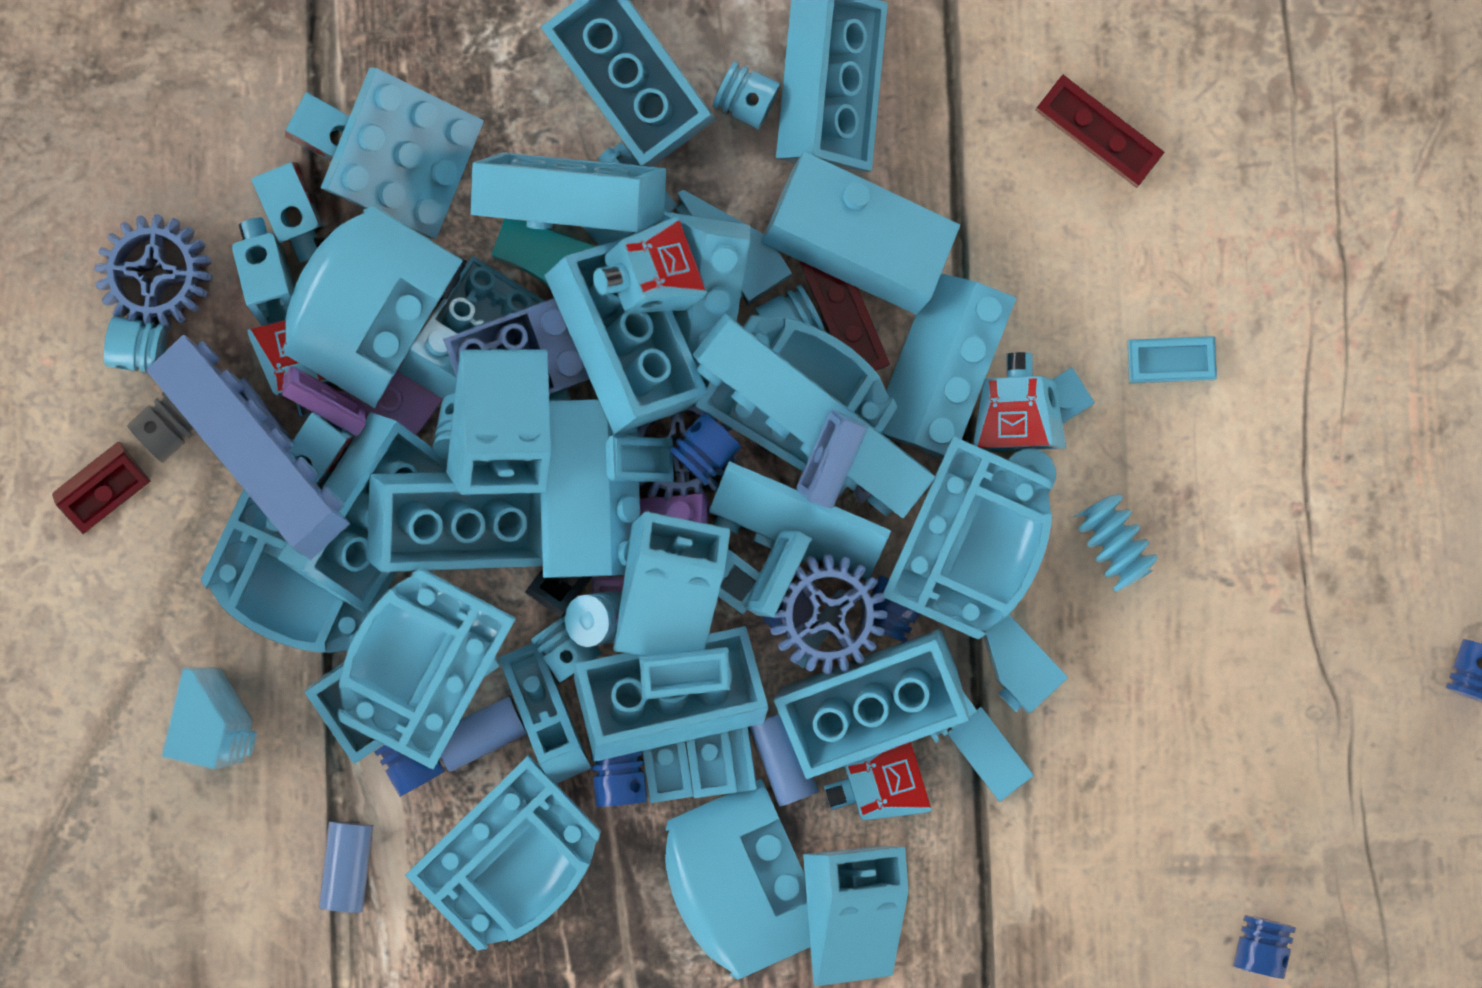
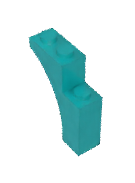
(533, 249)

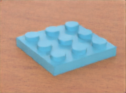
(402, 152)

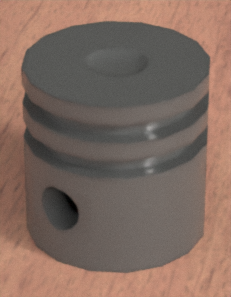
(161, 428)

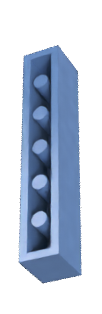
(248, 447)

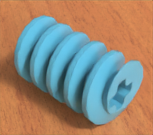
(1117, 541)

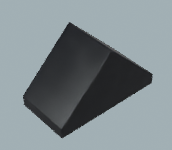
(556, 592)

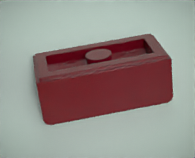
(100, 487)

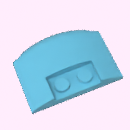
(365, 302)
(824, 361)
(973, 541)
(273, 596)
(419, 664)
(509, 859)
(738, 881)

